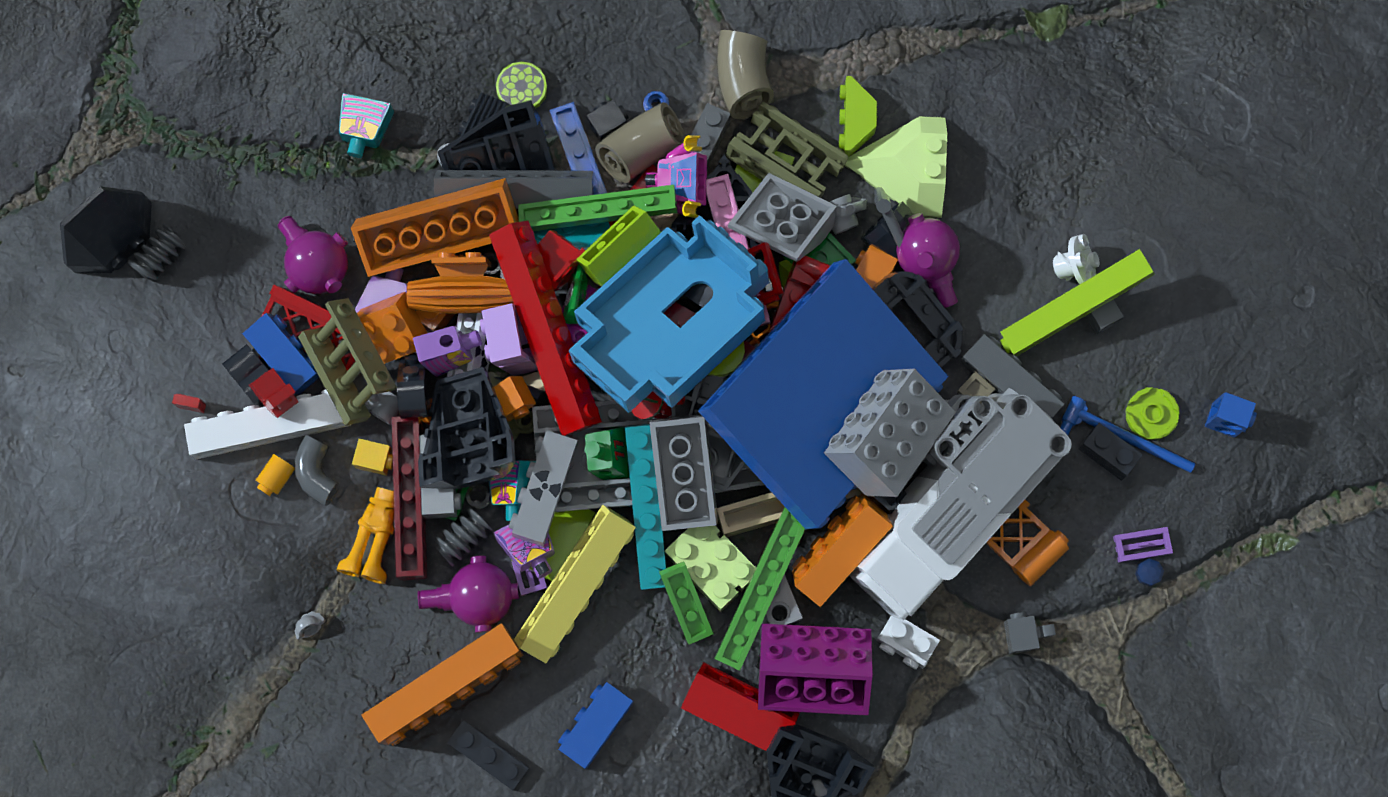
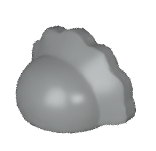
(308, 625)

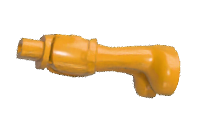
(376, 520)

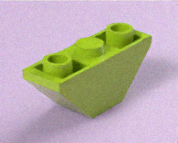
(857, 116)

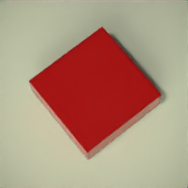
(189, 403)

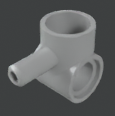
(383, 406)

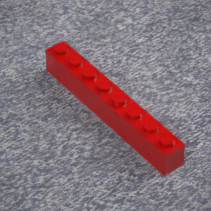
(544, 327)

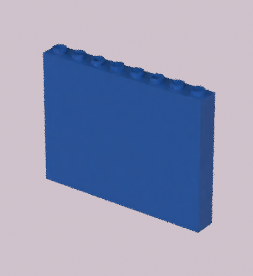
(805, 383)

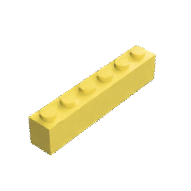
(575, 584)

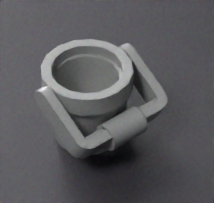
(846, 212)

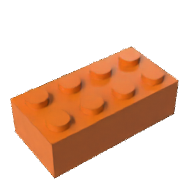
(840, 548)

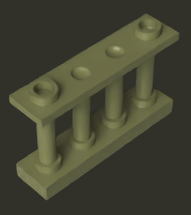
(331, 369)

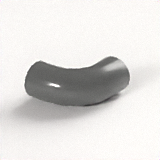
(310, 474)

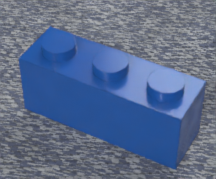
(282, 351)
(595, 724)

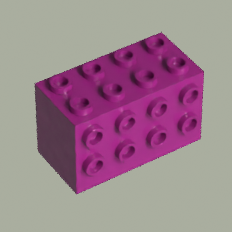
(815, 669)

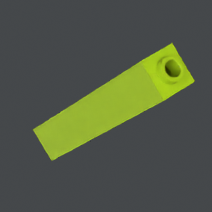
(1076, 303)

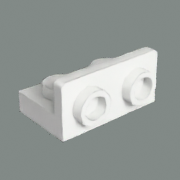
(907, 641)

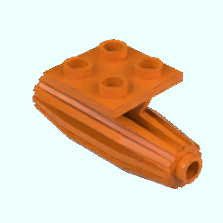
(459, 286)

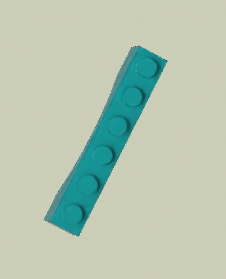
(645, 506)

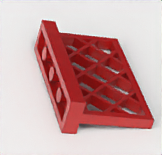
(304, 308)

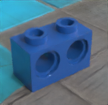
(1231, 415)

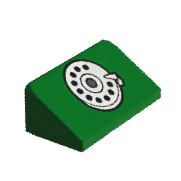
(575, 294)

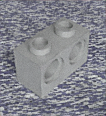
(784, 599)

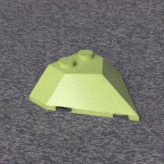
(908, 165)

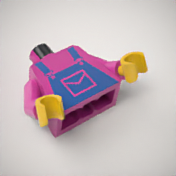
(686, 172)

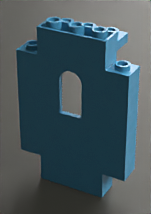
(637, 347)

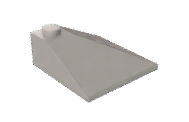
(785, 218)

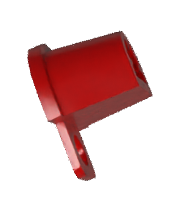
(559, 258)

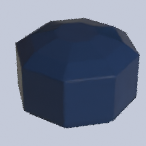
(1149, 572)

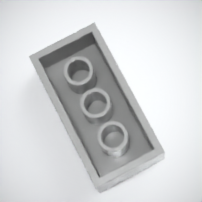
(683, 472)

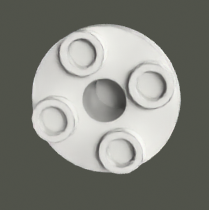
(1078, 260)

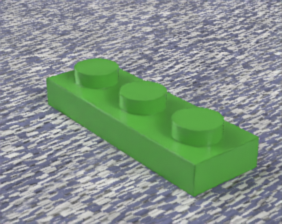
(686, 602)

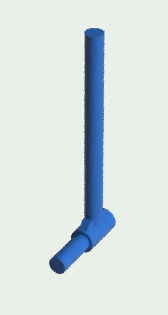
(1077, 412)

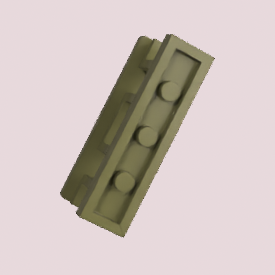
(796, 137)

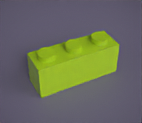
(618, 245)

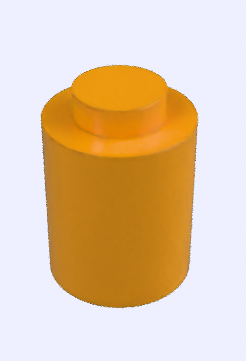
(274, 475)

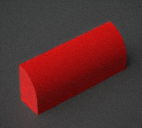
(734, 707)

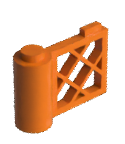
(1038, 554)

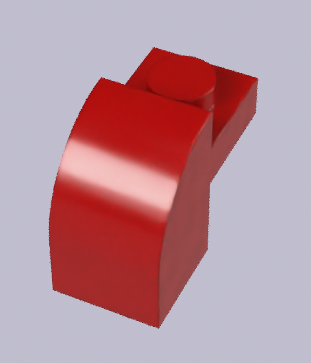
(274, 393)

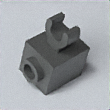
(1023, 634)

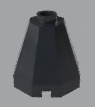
(880, 234)

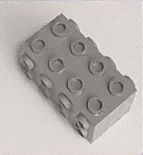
(889, 432)

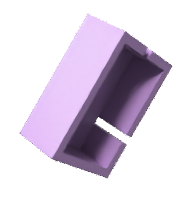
(504, 340)

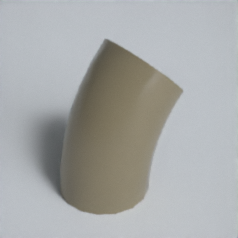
(743, 73)
(640, 143)

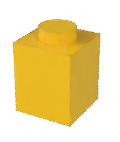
(373, 457)

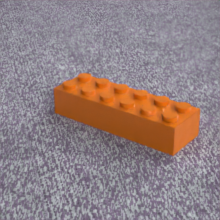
(433, 227)
(442, 685)

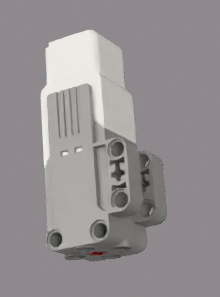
(970, 487)

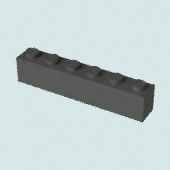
(523, 184)

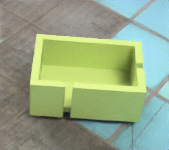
(712, 564)

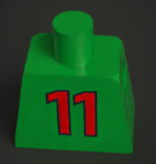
(607, 454)

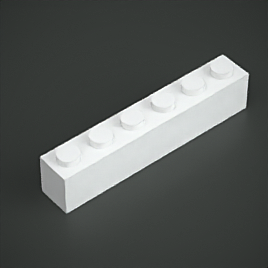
(259, 427)

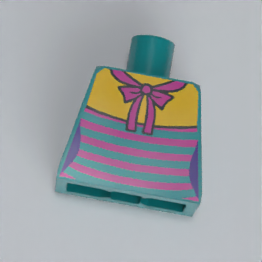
(363, 122)
(507, 489)

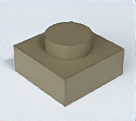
(976, 386)

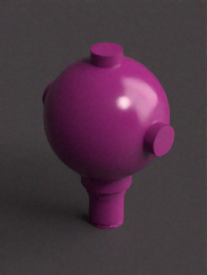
(932, 252)
(313, 259)
(477, 594)

